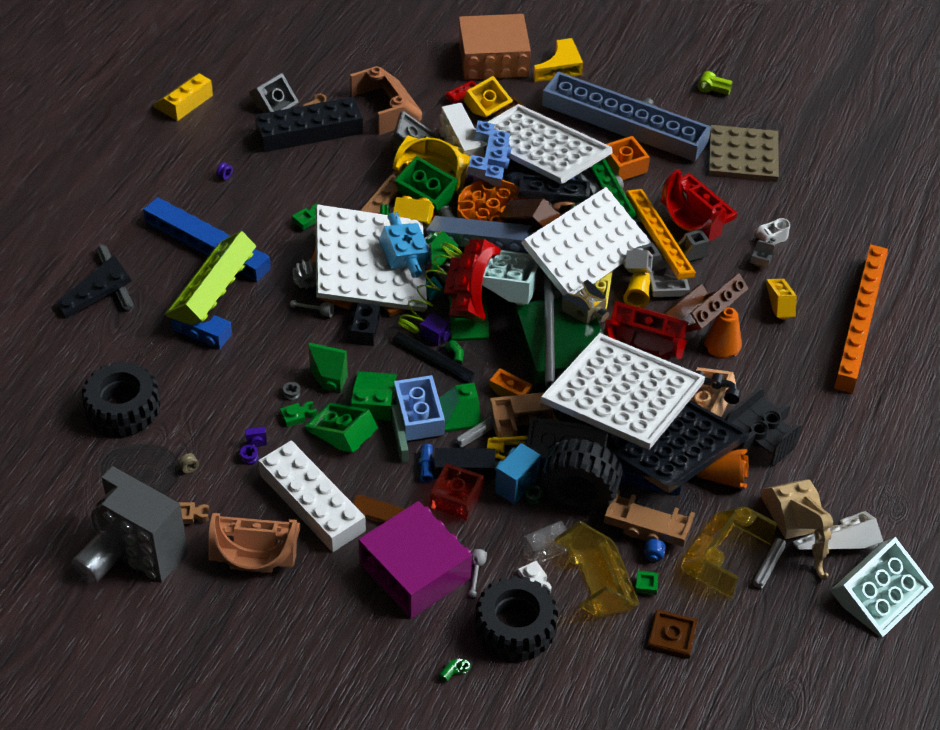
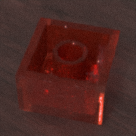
(456, 491)

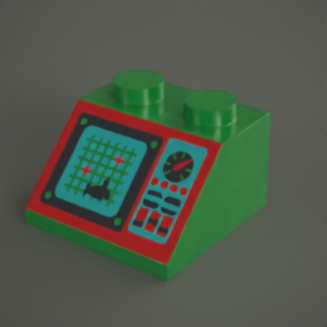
(434, 244)

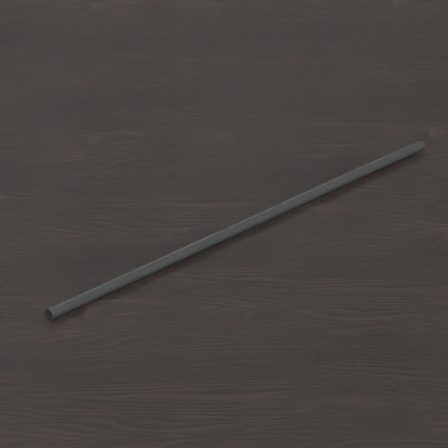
(549, 328)

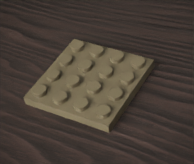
(743, 153)

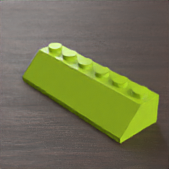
(212, 279)

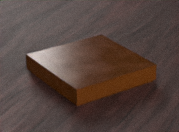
(672, 633)

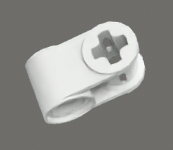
(774, 232)

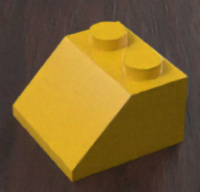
(487, 97)

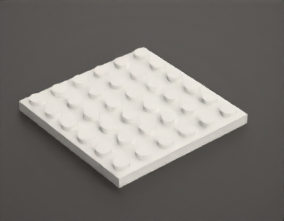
(354, 264)
(623, 390)

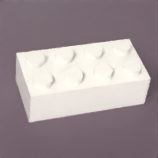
(459, 130)

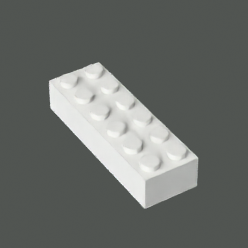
(312, 496)

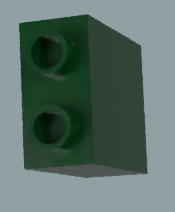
(570, 339)

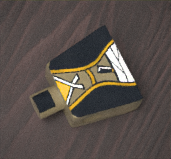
(585, 303)

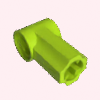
(709, 82)

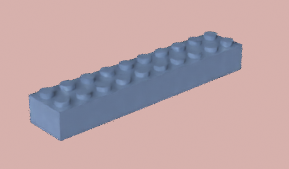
(626, 116)

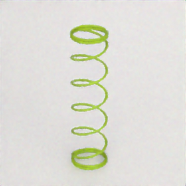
(415, 329)

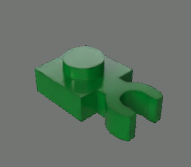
(305, 217)
(295, 414)

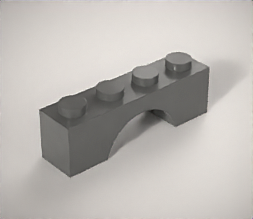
(693, 245)

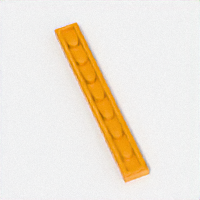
(660, 234)

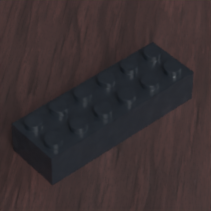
(308, 124)

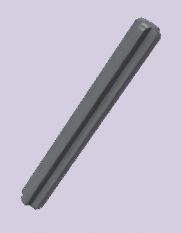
(122, 292)

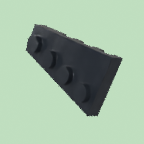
(98, 284)

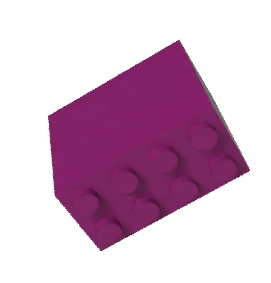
(415, 559)

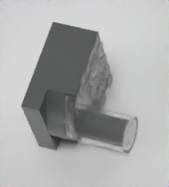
(132, 526)

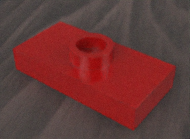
(457, 95)

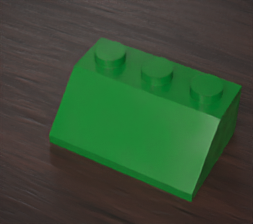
(426, 181)

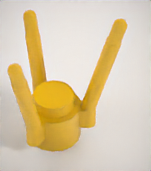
(499, 443)

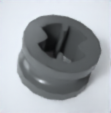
(288, 395)

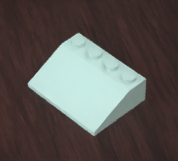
(513, 276)
(882, 587)

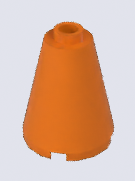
(724, 335)
(728, 470)

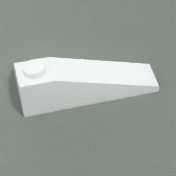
(853, 533)

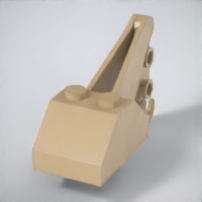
(799, 512)

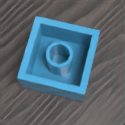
(517, 473)

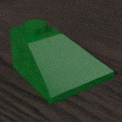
(328, 366)
(460, 407)

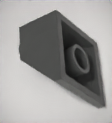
(274, 95)

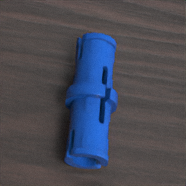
(426, 463)

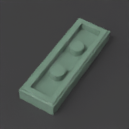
(399, 433)

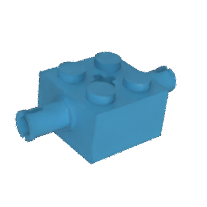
(404, 245)

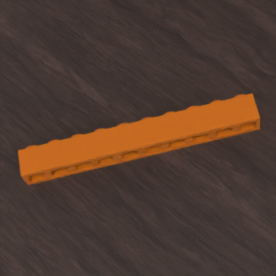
(861, 319)

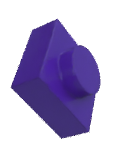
(256, 436)

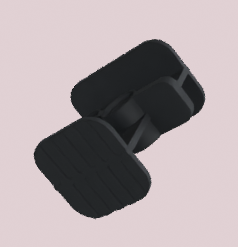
(765, 425)

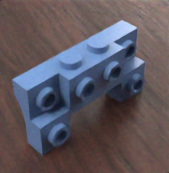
(496, 153)

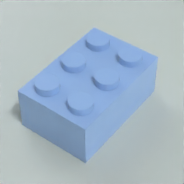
(419, 407)

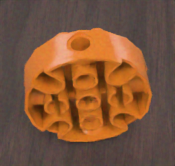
(485, 201)

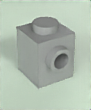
(638, 261)

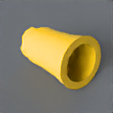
(638, 290)

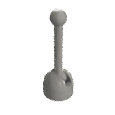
(325, 308)
(478, 559)

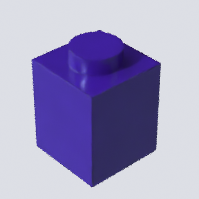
(435, 329)

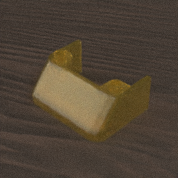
(705, 560)
(602, 568)

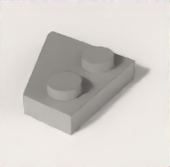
(668, 286)

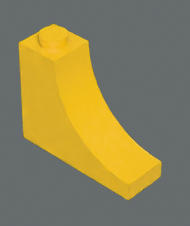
(566, 60)

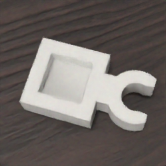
(534, 572)

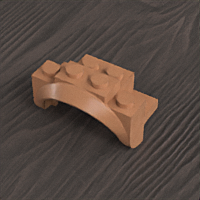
(255, 543)

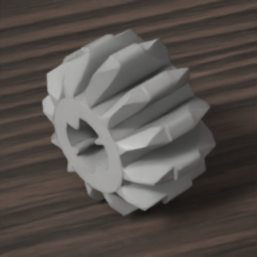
(305, 274)

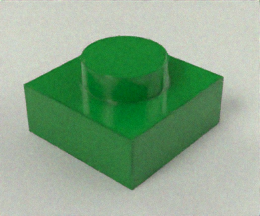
(646, 582)

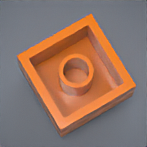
(628, 158)

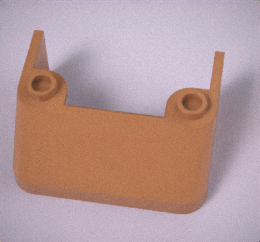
(377, 78)

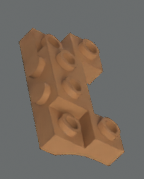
(516, 411)
(648, 523)

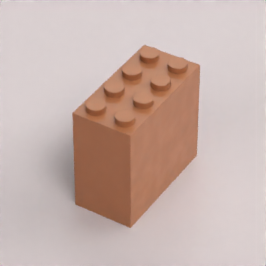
(494, 46)

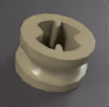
(188, 463)

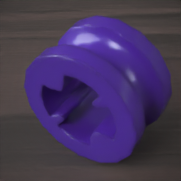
(224, 171)
(249, 460)

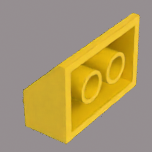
(185, 97)

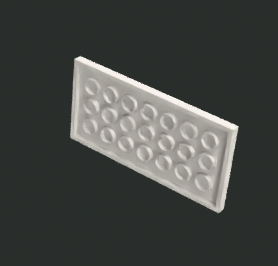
(548, 145)
(585, 242)

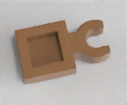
(190, 512)

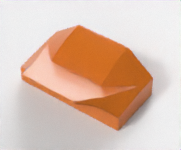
(508, 385)

